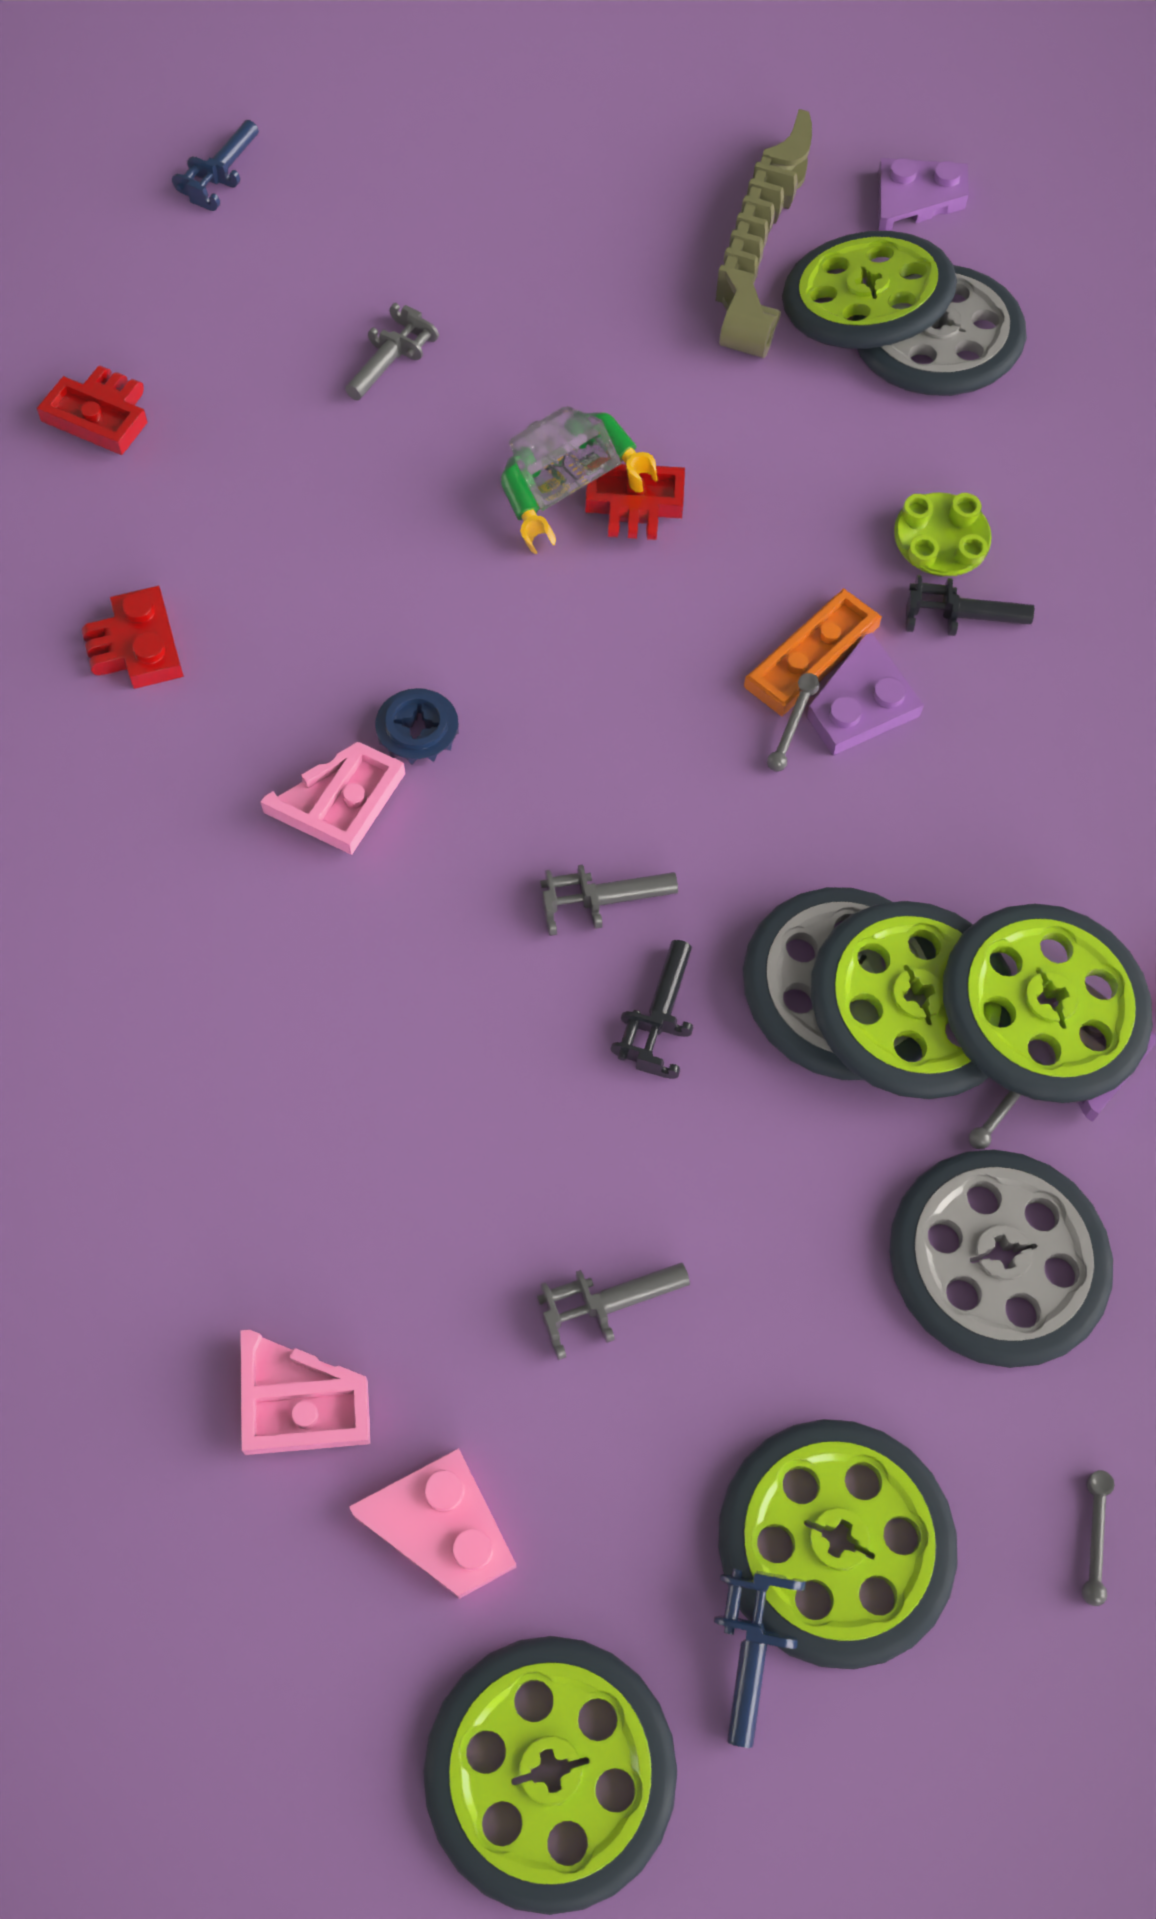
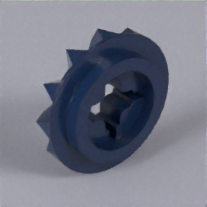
(400, 713)

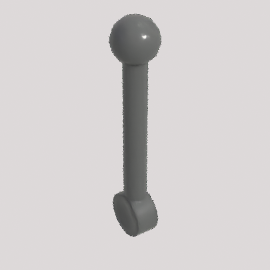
(808, 686)
(981, 1136)
(1099, 1485)

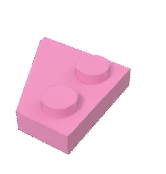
(339, 797)
(297, 1400)
(440, 1525)

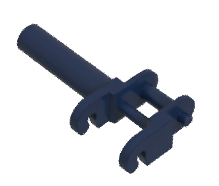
(215, 169)
(752, 1649)

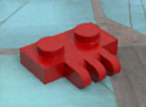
(97, 410)
(614, 496)
(134, 639)

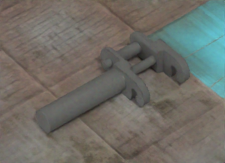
(392, 346)
(601, 894)
(607, 1301)

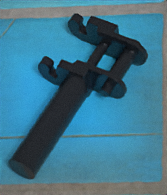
(956, 607)
(660, 1019)

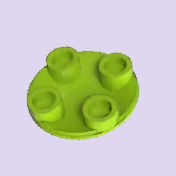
(943, 533)

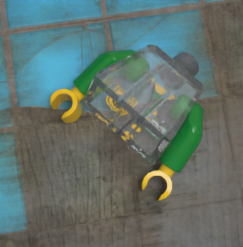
(561, 457)

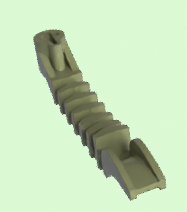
(774, 184)

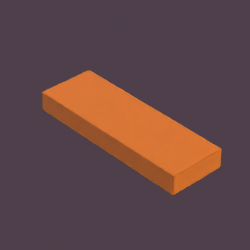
(812, 649)

